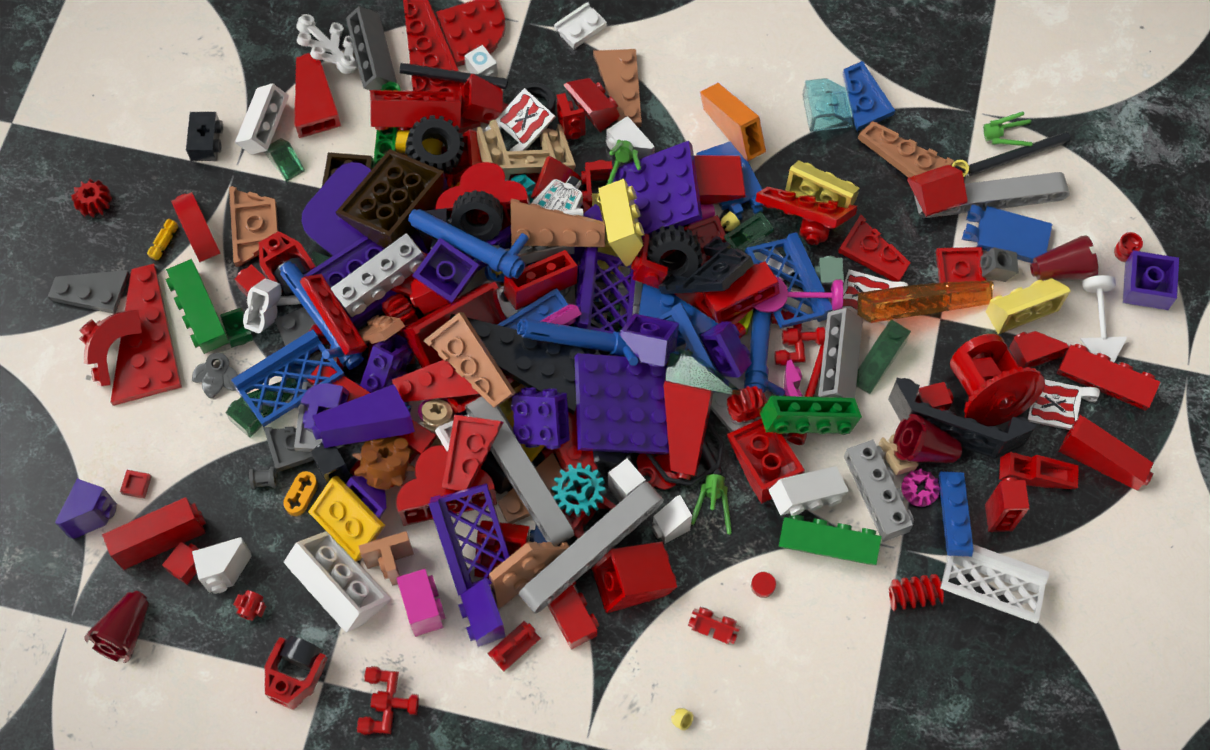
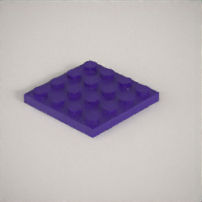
(665, 188)
(620, 405)

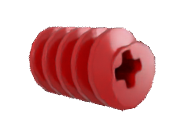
(915, 591)

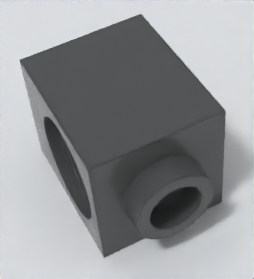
(999, 264)

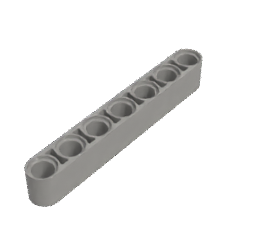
(1010, 193)
(524, 477)
(591, 547)

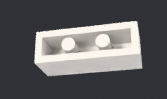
(262, 119)
(808, 491)

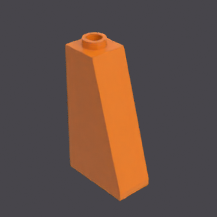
(734, 120)

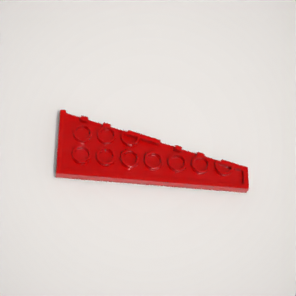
(430, 49)

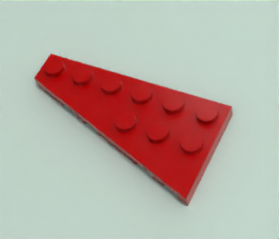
(146, 359)

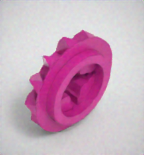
(924, 497)

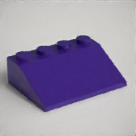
(345, 263)

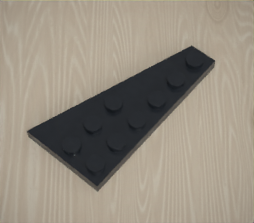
(531, 361)

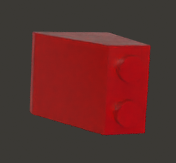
(634, 576)

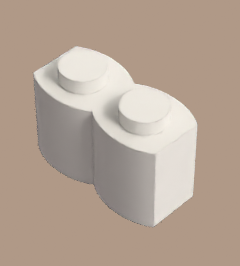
(262, 305)

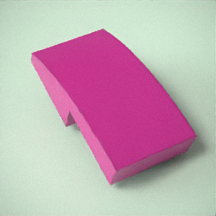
(792, 380)

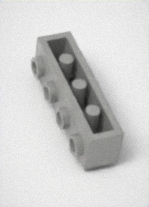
(378, 275)
(840, 354)
(878, 490)

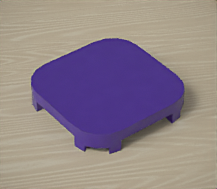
(320, 215)

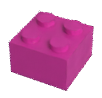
(420, 605)

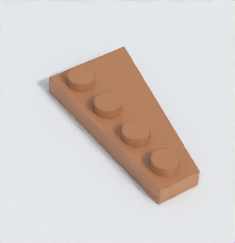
(901, 153)
(554, 227)
(466, 352)

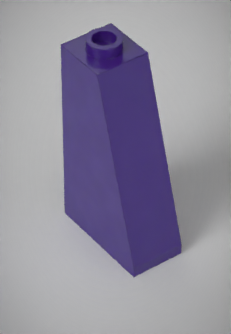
(364, 419)

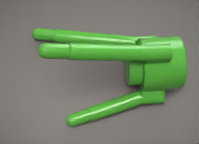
(995, 130)
(623, 152)
(714, 488)

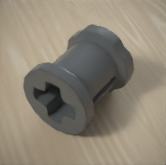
(263, 478)

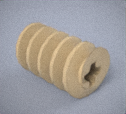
(436, 413)

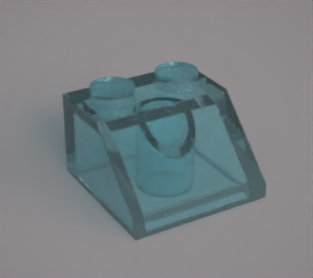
(826, 105)

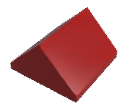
(939, 189)

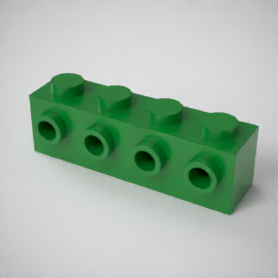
(197, 306)
(810, 415)
(830, 541)

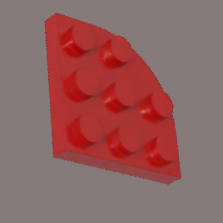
(471, 26)

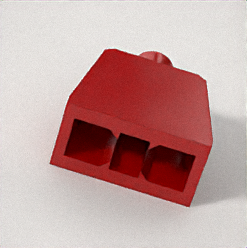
(481, 100)

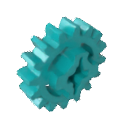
(587, 485)

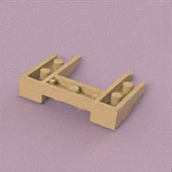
(520, 162)

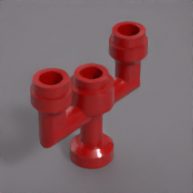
(794, 337)
(384, 701)

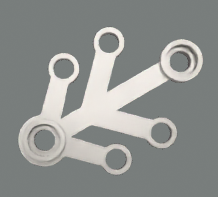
(345, 61)

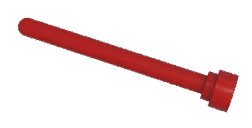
(796, 438)

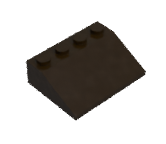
(388, 196)

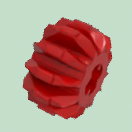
(91, 198)
(399, 307)
(747, 404)

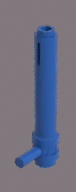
(497, 258)
(293, 276)
(576, 337)
(758, 371)

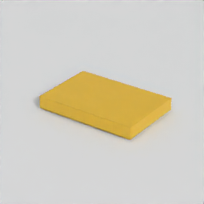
(346, 517)

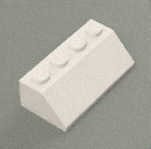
(336, 580)

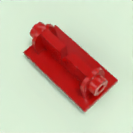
(723, 627)
(514, 645)

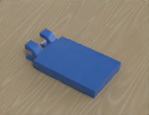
(750, 181)
(1008, 232)

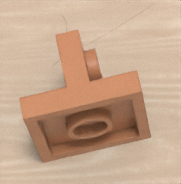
(385, 552)

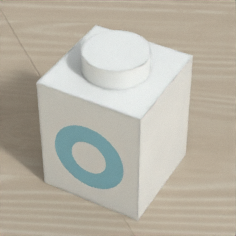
(481, 62)

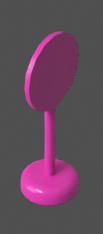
(778, 301)

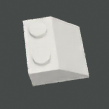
(221, 564)

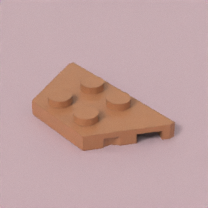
(251, 222)
(521, 569)

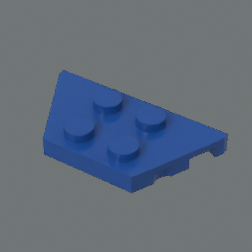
(655, 304)

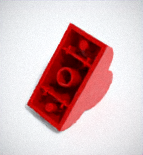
(492, 180)
(429, 470)

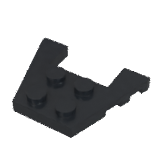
(715, 274)

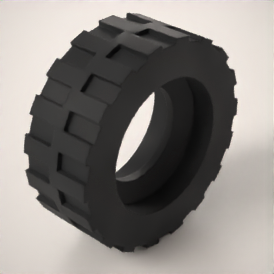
(480, 201)

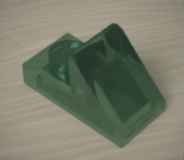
(749, 232)

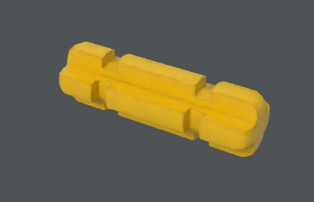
(162, 239)

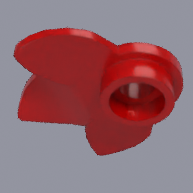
(647, 468)

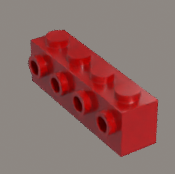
(1109, 377)

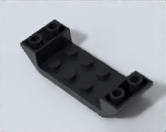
(972, 435)

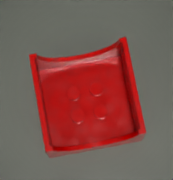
(477, 304)

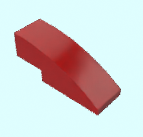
(1039, 471)

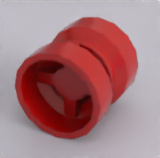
(1127, 243)

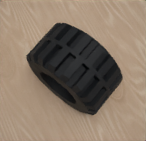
(439, 130)
(680, 240)

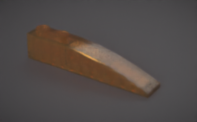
(922, 299)

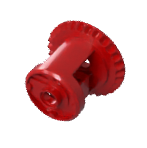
(994, 380)

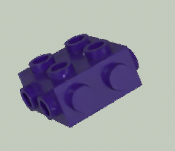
(386, 362)
(540, 418)

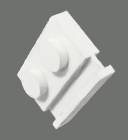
(580, 25)

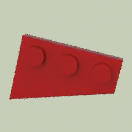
(873, 252)
(467, 450)

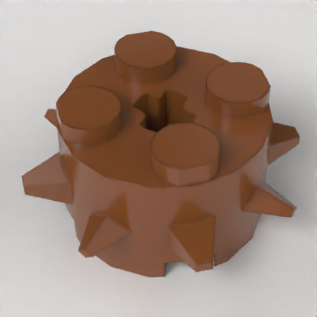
(384, 462)

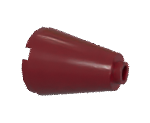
(1067, 261)
(924, 442)
(120, 627)

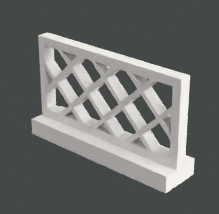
(998, 569)

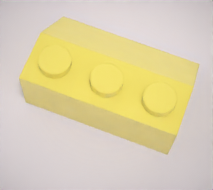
(808, 180)
(621, 220)
(1026, 304)

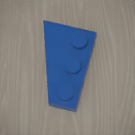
(865, 96)

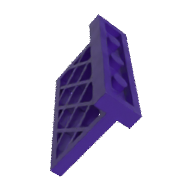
(586, 288)
(449, 537)

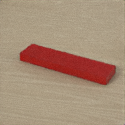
(333, 314)

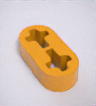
(296, 491)

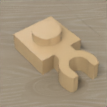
(898, 466)

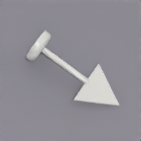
(1105, 345)

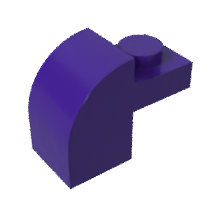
(321, 398)

